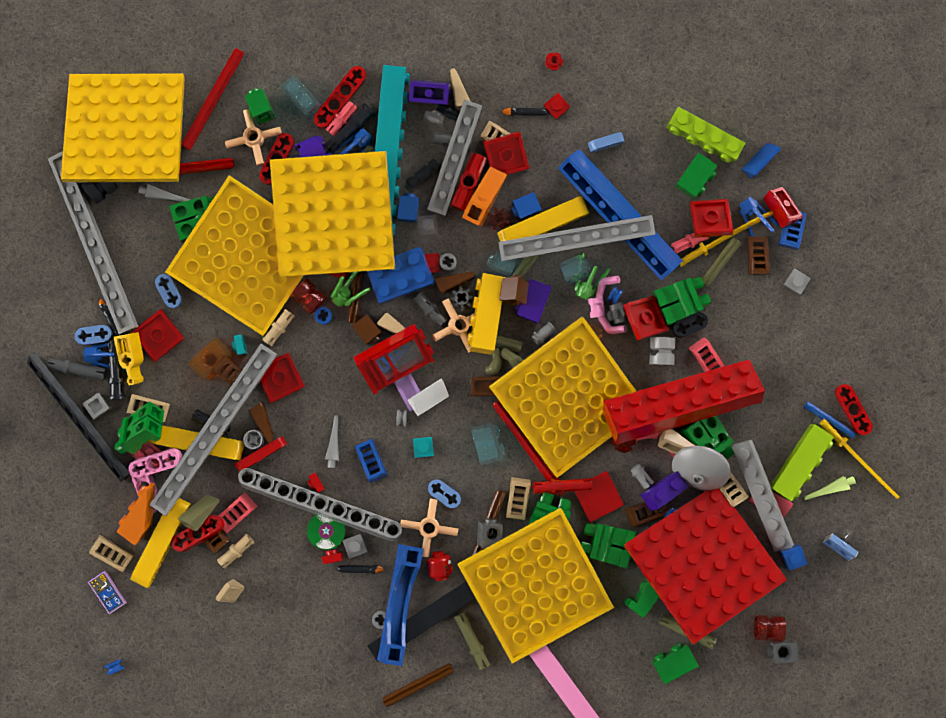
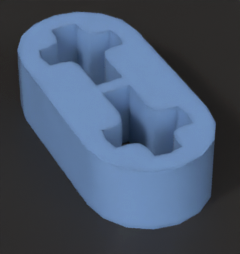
(606, 142)
(165, 293)
(94, 339)
(447, 489)

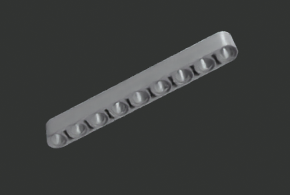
(312, 498)

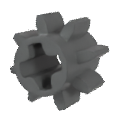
(460, 293)
(617, 313)

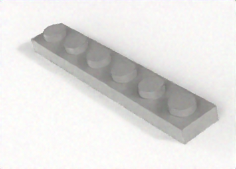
(454, 157)
(763, 495)

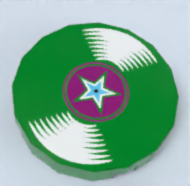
(325, 533)

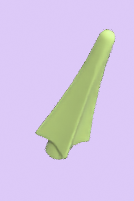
(839, 485)

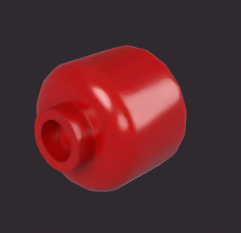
(439, 566)

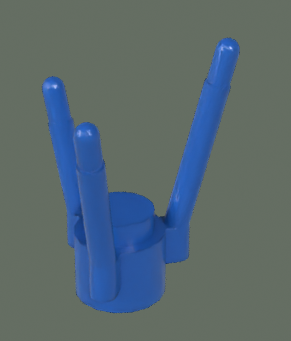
(359, 139)
(750, 207)
(95, 354)

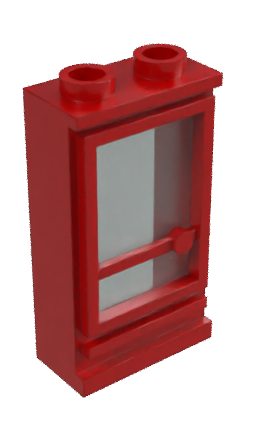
(394, 358)

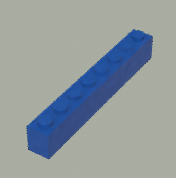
(614, 208)

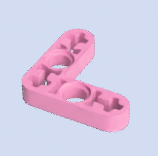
(146, 473)

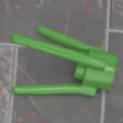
(585, 289)
(341, 295)

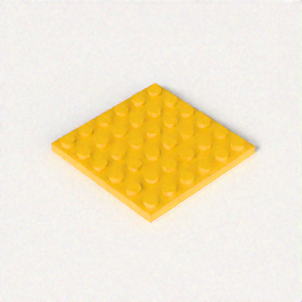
(123, 128)
(332, 213)
(235, 258)
(561, 395)
(535, 585)

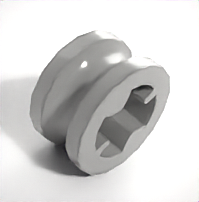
(451, 256)
(401, 418)
(376, 623)

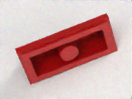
(782, 207)

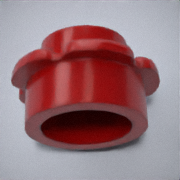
(554, 56)

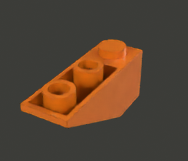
(484, 197)
(140, 518)

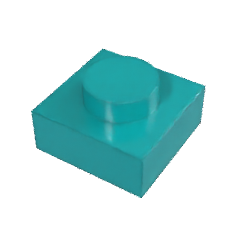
(239, 345)
(423, 447)

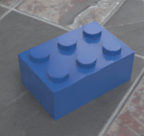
(409, 276)

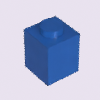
(526, 206)
(408, 208)
(792, 557)

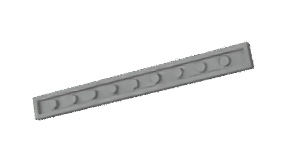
(95, 249)
(213, 430)

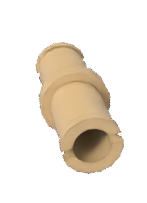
(278, 327)
(235, 551)

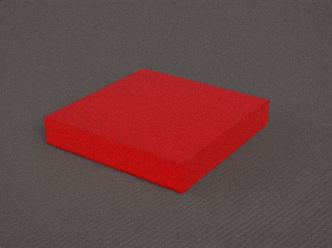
(507, 153)
(711, 218)
(645, 317)
(158, 335)
(281, 379)
(601, 499)

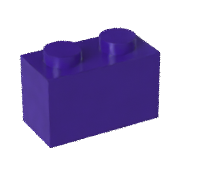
(429, 92)
(536, 301)
(664, 490)

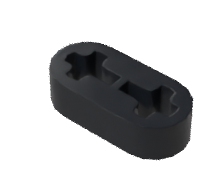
(692, 329)

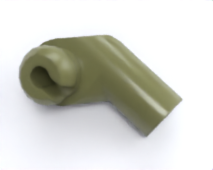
(513, 359)
(496, 363)

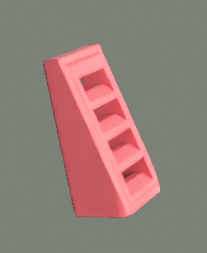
(700, 345)
(248, 503)

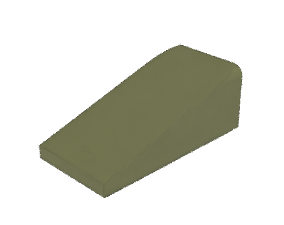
(198, 513)

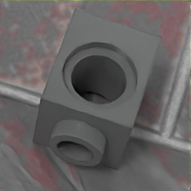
(483, 527)
(791, 651)

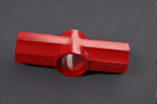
(473, 170)

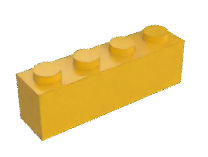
(486, 315)

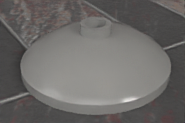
(701, 467)

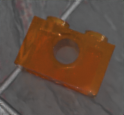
(200, 364)

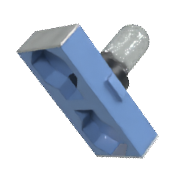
(841, 545)

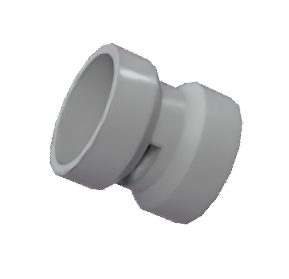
(254, 439)

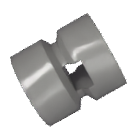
(662, 351)

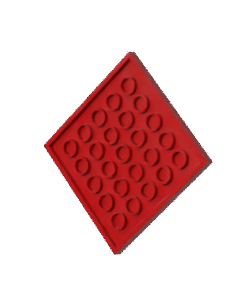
(705, 563)

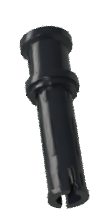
(356, 121)
(116, 380)

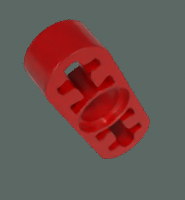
(287, 148)
(861, 411)
(261, 453)
(189, 534)

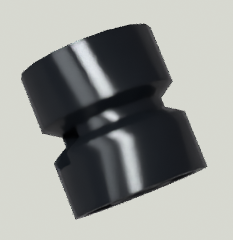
(97, 190)

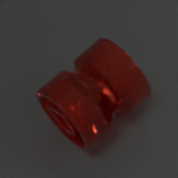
(308, 296)
(769, 628)

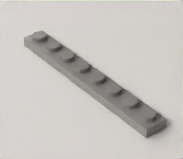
(577, 238)

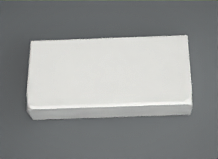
(428, 397)

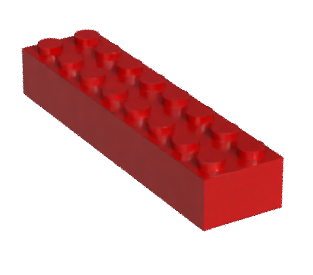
(683, 401)

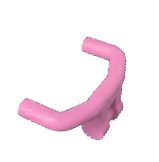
(598, 309)

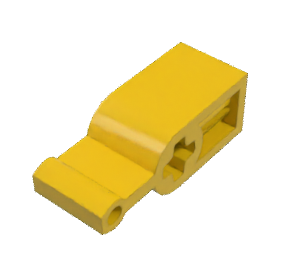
(130, 356)

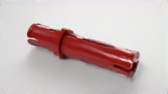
(562, 485)

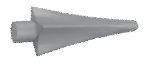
(155, 193)
(332, 452)

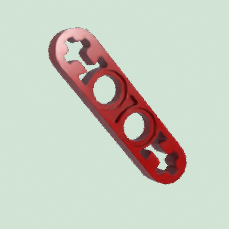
(338, 96)

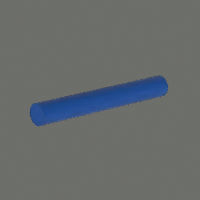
(832, 421)

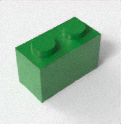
(259, 106)
(696, 175)
(674, 662)

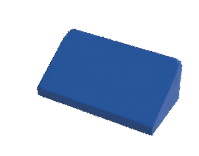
(760, 159)

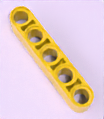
(547, 220)
(183, 438)
(159, 545)

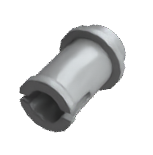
(543, 334)
(641, 475)

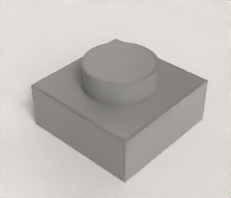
(796, 281)
(96, 406)
(355, 546)

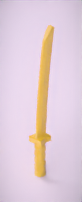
(704, 249)
(841, 441)

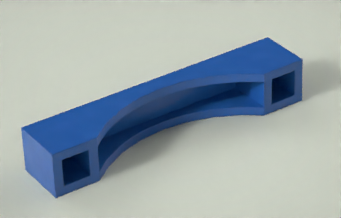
(394, 629)

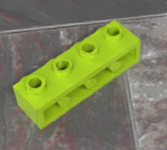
(705, 135)
(801, 462)

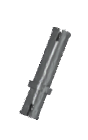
(68, 367)

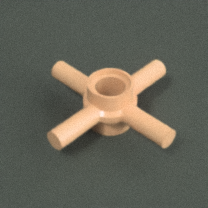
(250, 130)
(451, 329)
(430, 519)

